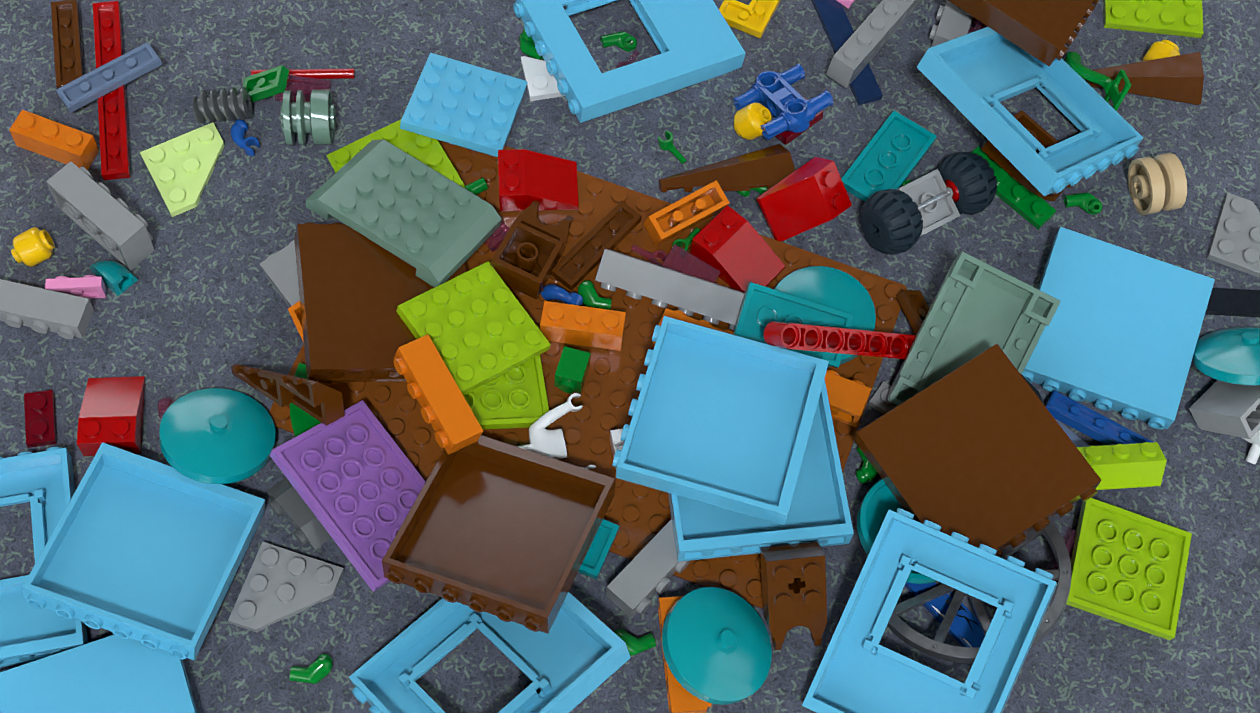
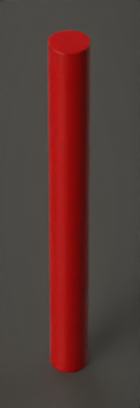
(319, 73)

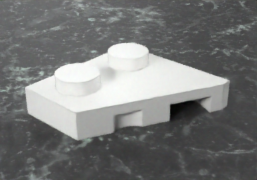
(540, 83)

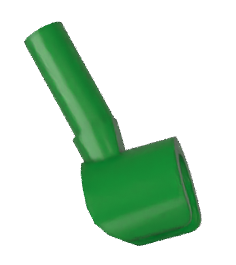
(669, 145)
(687, 241)

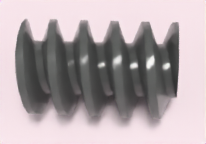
(222, 106)

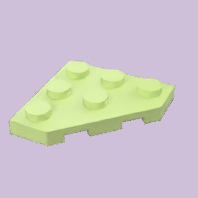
(184, 166)

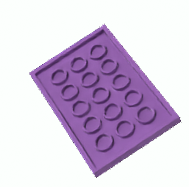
(353, 485)

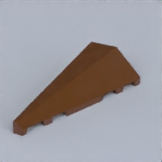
(1168, 78)
(738, 173)
(309, 395)

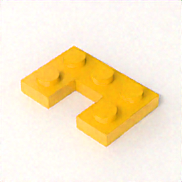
(749, 18)

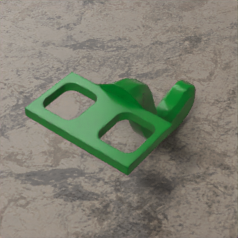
(1110, 86)

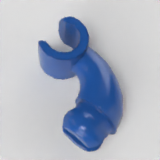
(238, 136)
(554, 292)

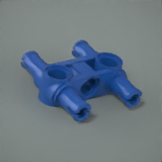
(783, 101)

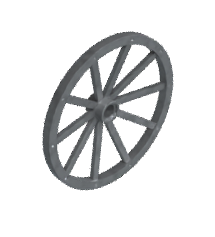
(967, 655)

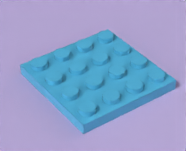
(464, 105)

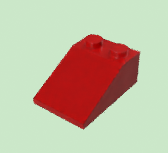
(537, 177)
(804, 199)
(736, 251)
(111, 414)

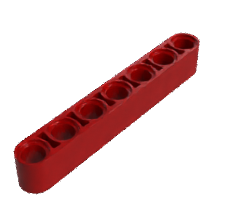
(838, 340)

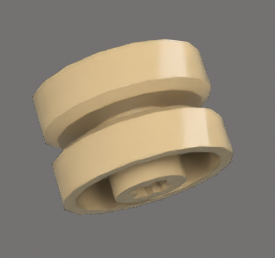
(1157, 183)

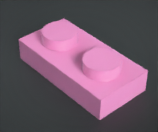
(86, 287)

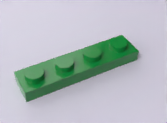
(1018, 197)

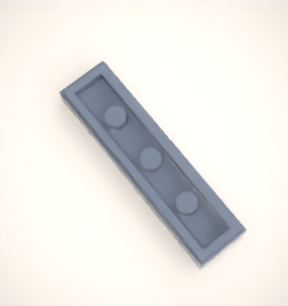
(108, 77)

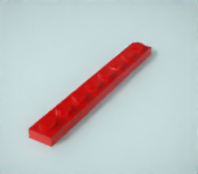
(112, 106)

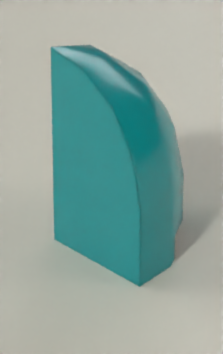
(114, 275)

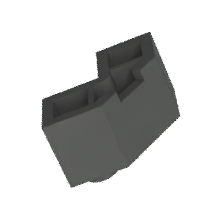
(290, 504)

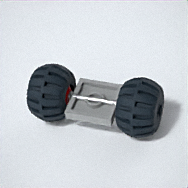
(898, 217)

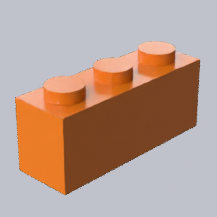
(53, 140)
(686, 213)
(583, 325)

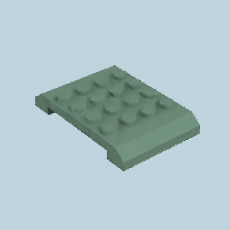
(407, 210)
(968, 316)

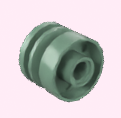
(308, 117)

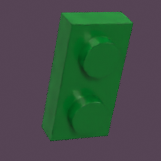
(266, 83)

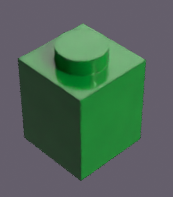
(572, 370)

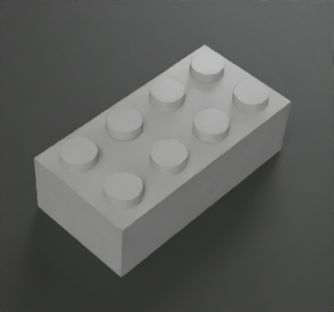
(101, 215)

